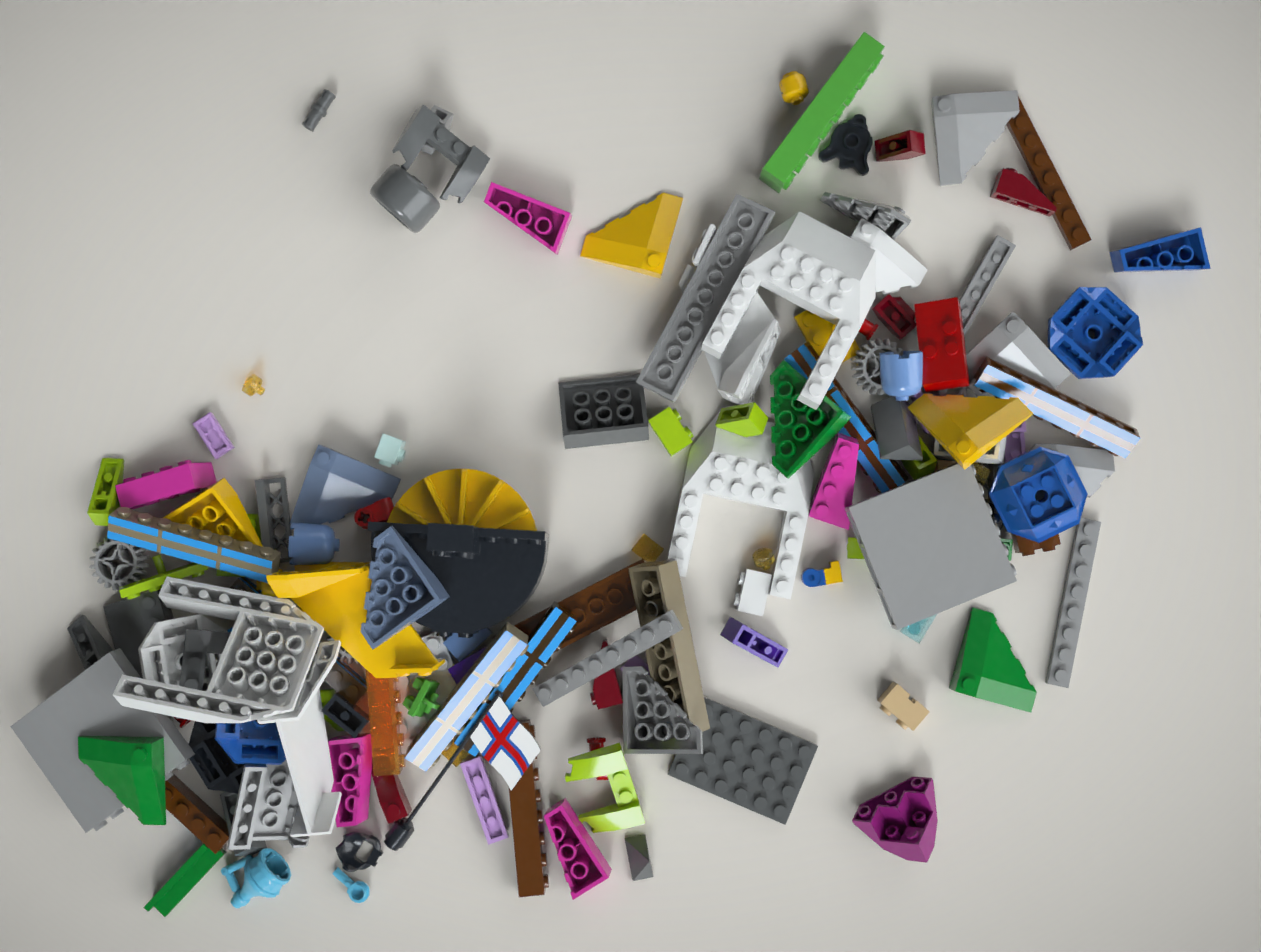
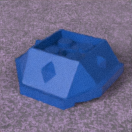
(1114, 328)
(1015, 492)
(251, 742)

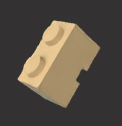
(896, 701)

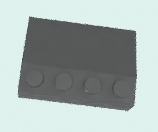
(603, 411)
(131, 621)

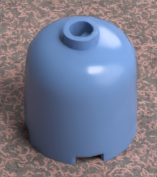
(901, 373)
(312, 544)

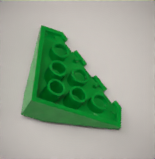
(799, 428)
(988, 666)
(131, 770)

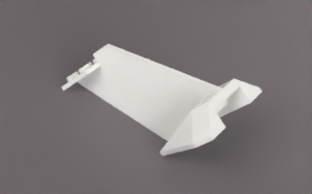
(751, 346)
(307, 750)

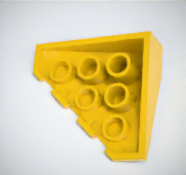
(638, 239)
(969, 424)
(218, 511)

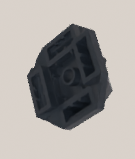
(212, 761)

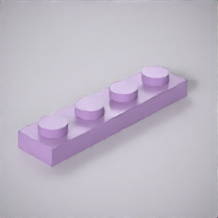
(484, 799)

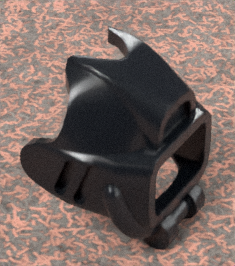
(349, 847)

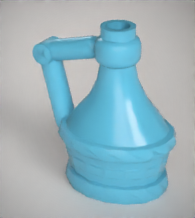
(262, 876)

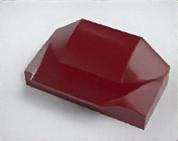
(895, 315)

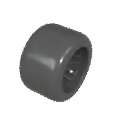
(405, 198)

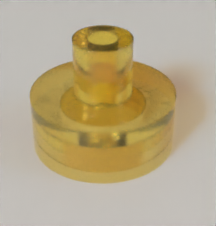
(253, 385)
(763, 558)

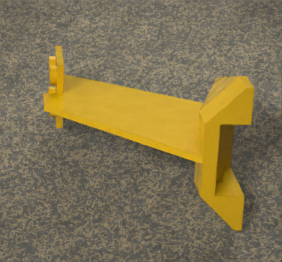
(335, 599)

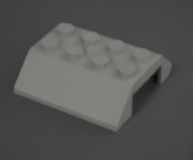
(265, 807)

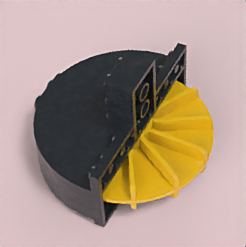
(476, 543)

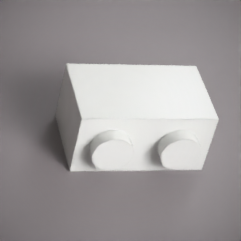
(753, 592)

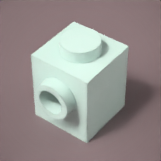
(390, 450)

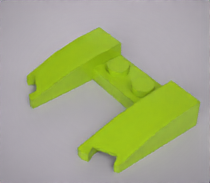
(609, 762)

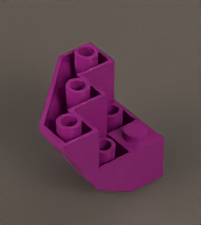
(902, 819)

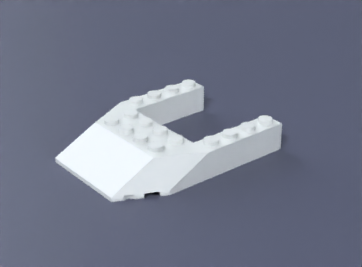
(815, 271)
(743, 471)
(258, 668)

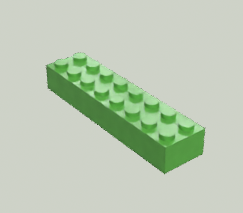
(822, 111)

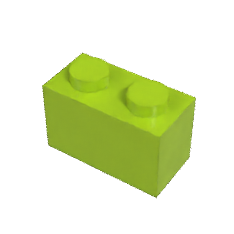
(670, 431)

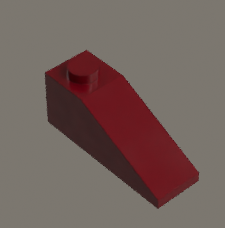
(1019, 191)
(606, 688)
(391, 796)

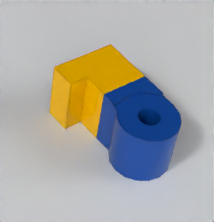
(824, 576)

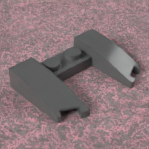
(424, 128)
(196, 647)

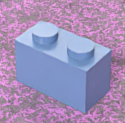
(462, 647)

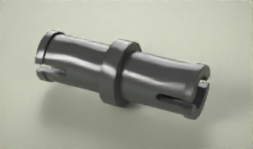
(318, 110)

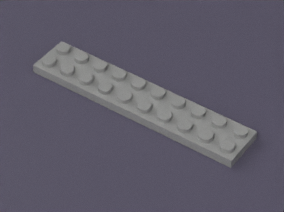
(704, 297)

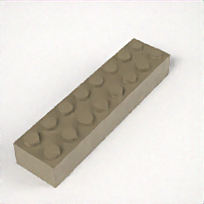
(673, 660)

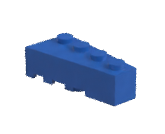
(1170, 253)

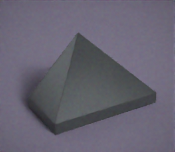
(638, 857)

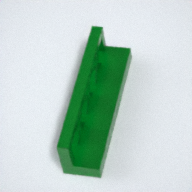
(184, 880)

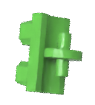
(425, 698)

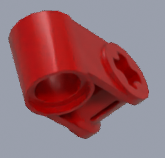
(377, 512)

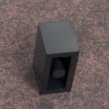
(346, 715)

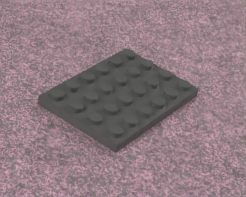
(747, 762)

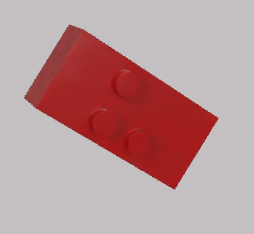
(942, 344)

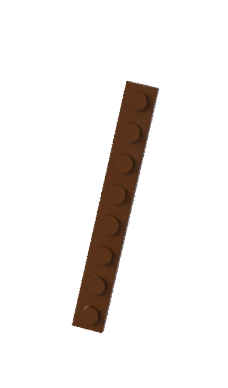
(1047, 178)

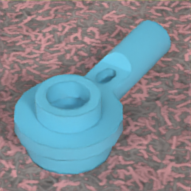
(357, 891)

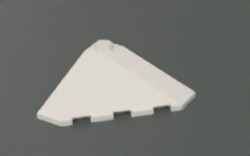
(893, 264)

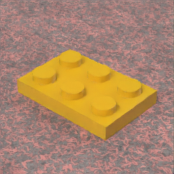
(818, 332)

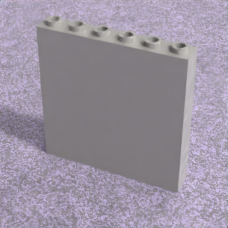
(931, 544)
(90, 709)

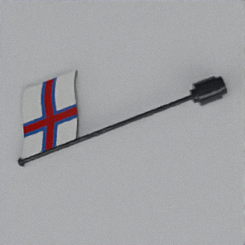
(500, 741)

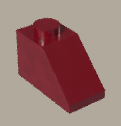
(900, 146)

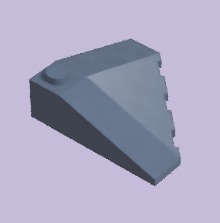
(339, 486)
(400, 589)

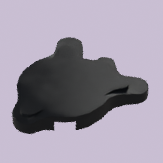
(850, 145)

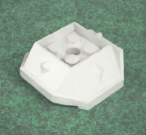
(165, 646)

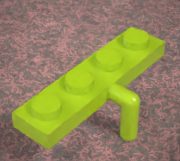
(155, 582)

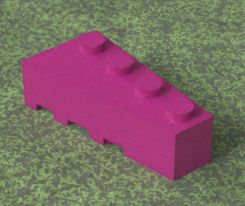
(534, 217)
(836, 483)
(165, 484)
(352, 777)
(575, 849)

